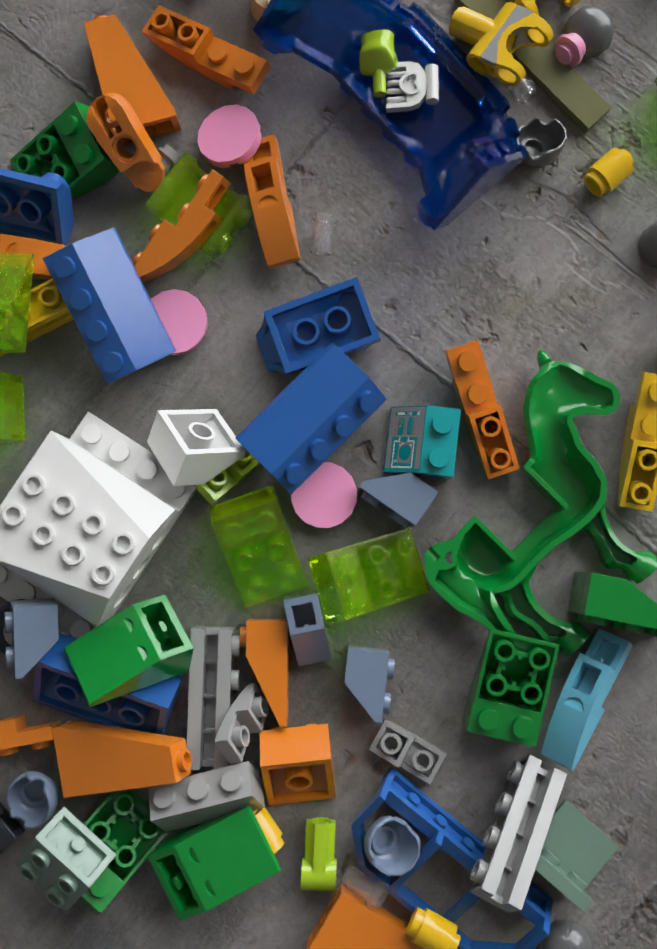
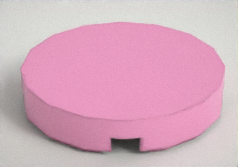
(229, 136)
(182, 318)
(325, 497)

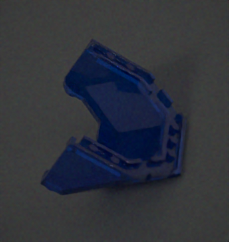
(456, 144)

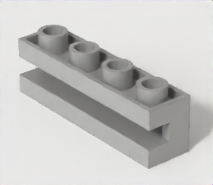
(210, 691)
(517, 835)

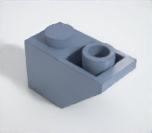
(401, 494)
(307, 629)
(33, 633)
(366, 678)

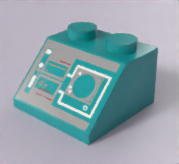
(422, 441)

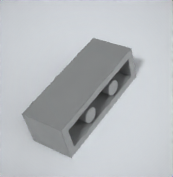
(205, 796)

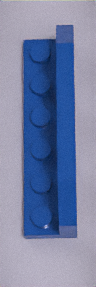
(451, 838)

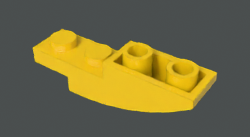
(639, 453)

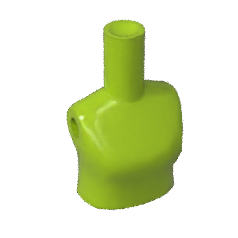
(378, 58)

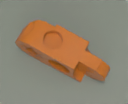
(144, 166)

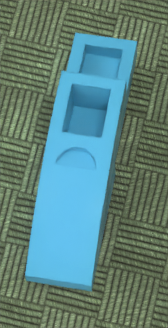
(582, 698)

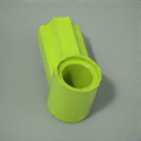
(319, 864)

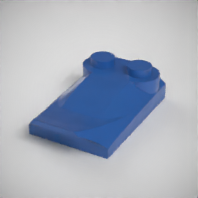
(36, 206)
(305, 327)

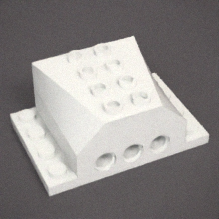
(85, 523)

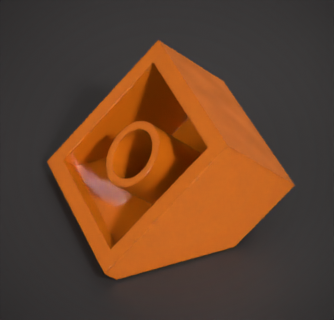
(297, 764)

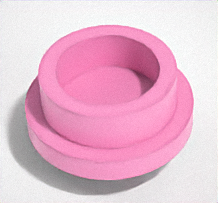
(570, 49)

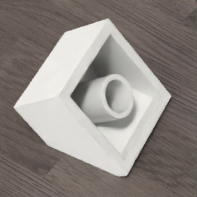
(193, 445)

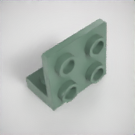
(573, 854)
(64, 859)

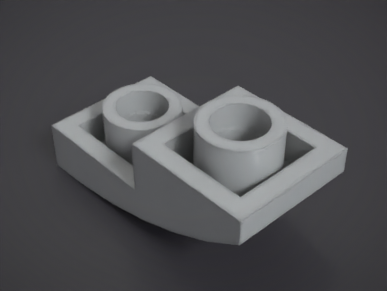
(242, 719)
(408, 751)

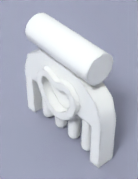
(414, 85)

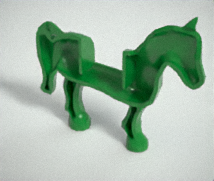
(571, 483)

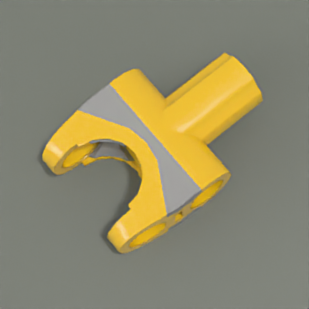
(498, 38)

